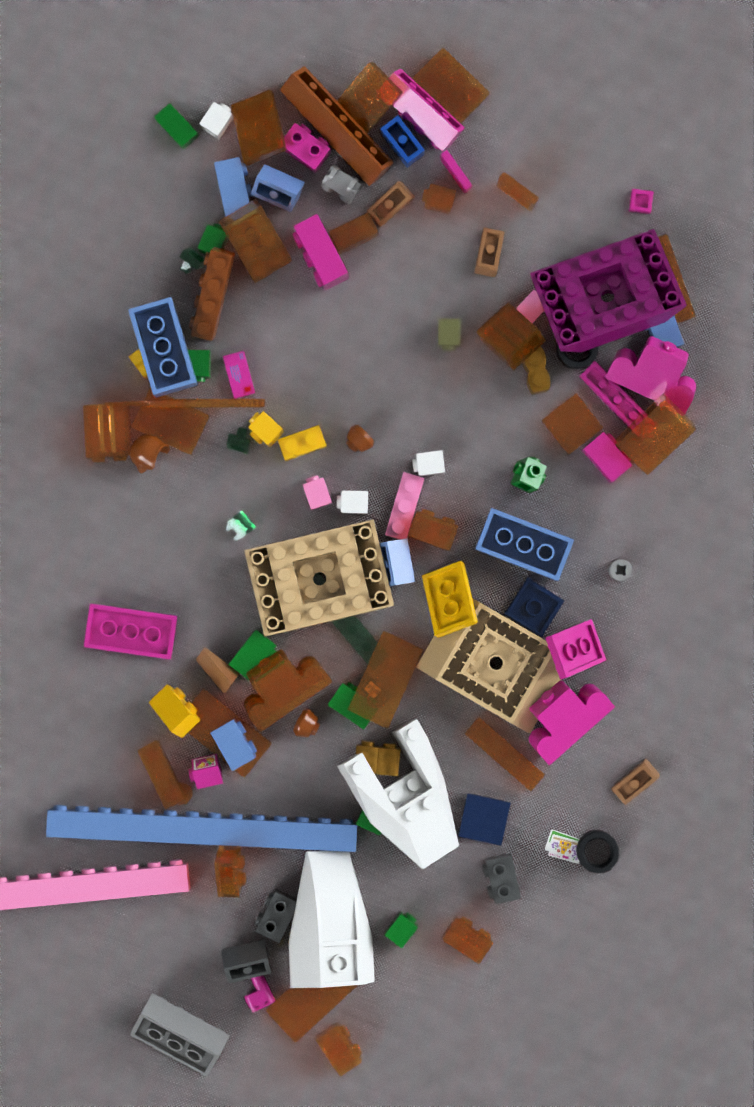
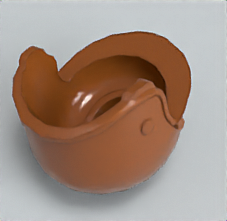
(145, 451)

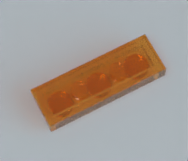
(161, 775)

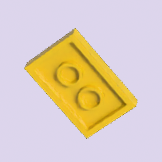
(449, 599)

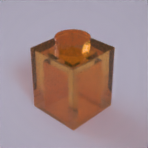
(439, 199)

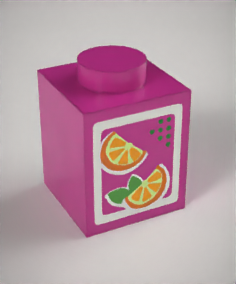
(206, 771)

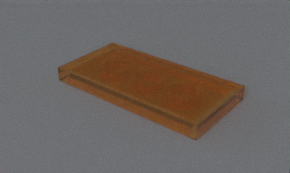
(385, 679)
(215, 714)
(303, 1008)

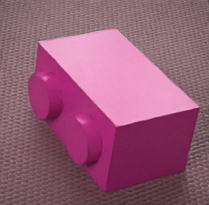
(607, 457)

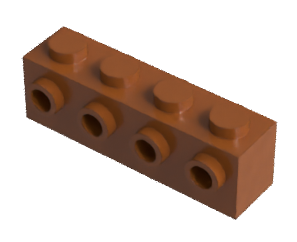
(212, 295)

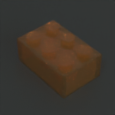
(255, 241)
(655, 434)

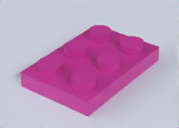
(575, 649)

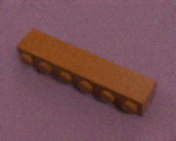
(336, 126)

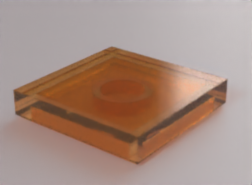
(517, 191)
(572, 424)

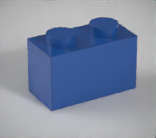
(402, 141)

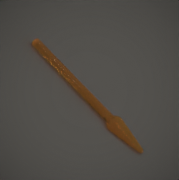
(192, 403)

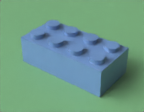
(163, 347)
(524, 544)

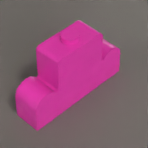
(654, 372)
(566, 718)

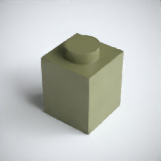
(449, 334)

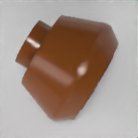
(359, 439)
(306, 724)

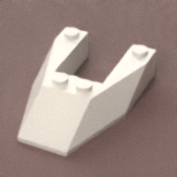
(414, 808)

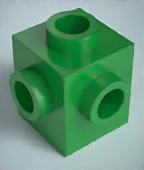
(529, 474)

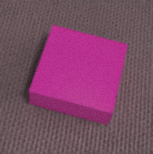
(641, 201)

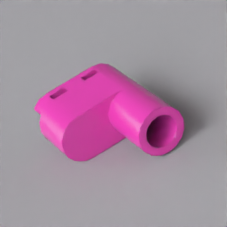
(260, 995)

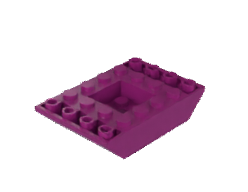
(630, 271)

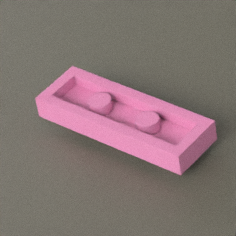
(404, 506)

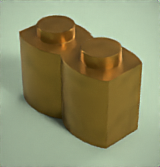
(538, 377)
(382, 759)

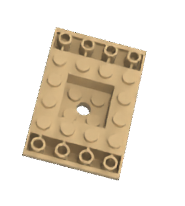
(285, 573)
(464, 659)

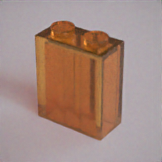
(510, 336)
(107, 432)

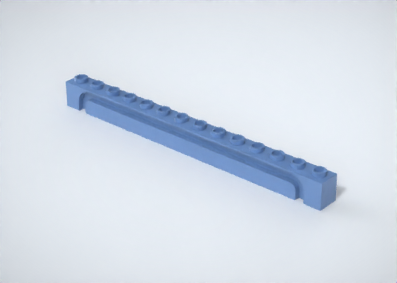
(202, 830)

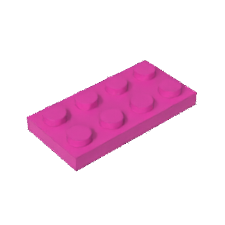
(130, 631)

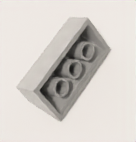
(179, 1035)

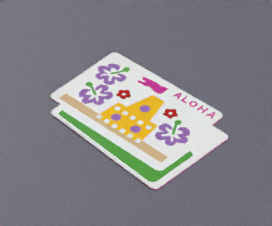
(562, 846)

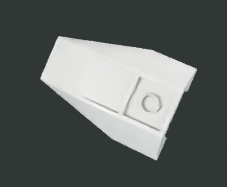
(330, 926)

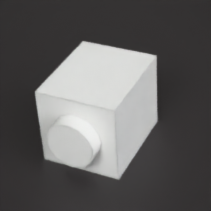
(217, 120)
(429, 463)
(353, 502)

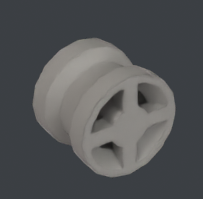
(616, 570)

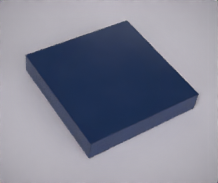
(534, 607)
(484, 819)

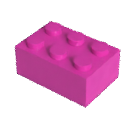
(320, 252)

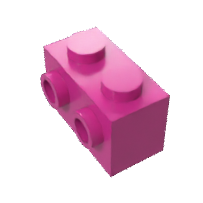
(306, 148)

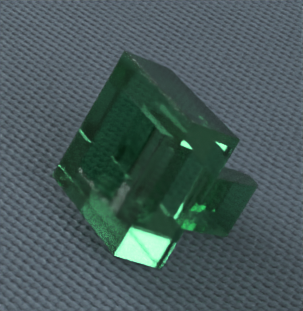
(191, 260)
(239, 442)
(241, 525)

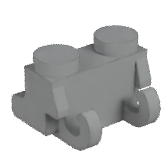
(341, 183)

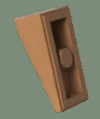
(390, 203)
(489, 252)
(218, 670)
(635, 781)

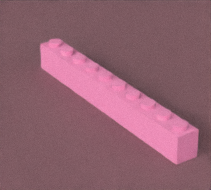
(94, 885)

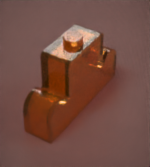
(282, 687)

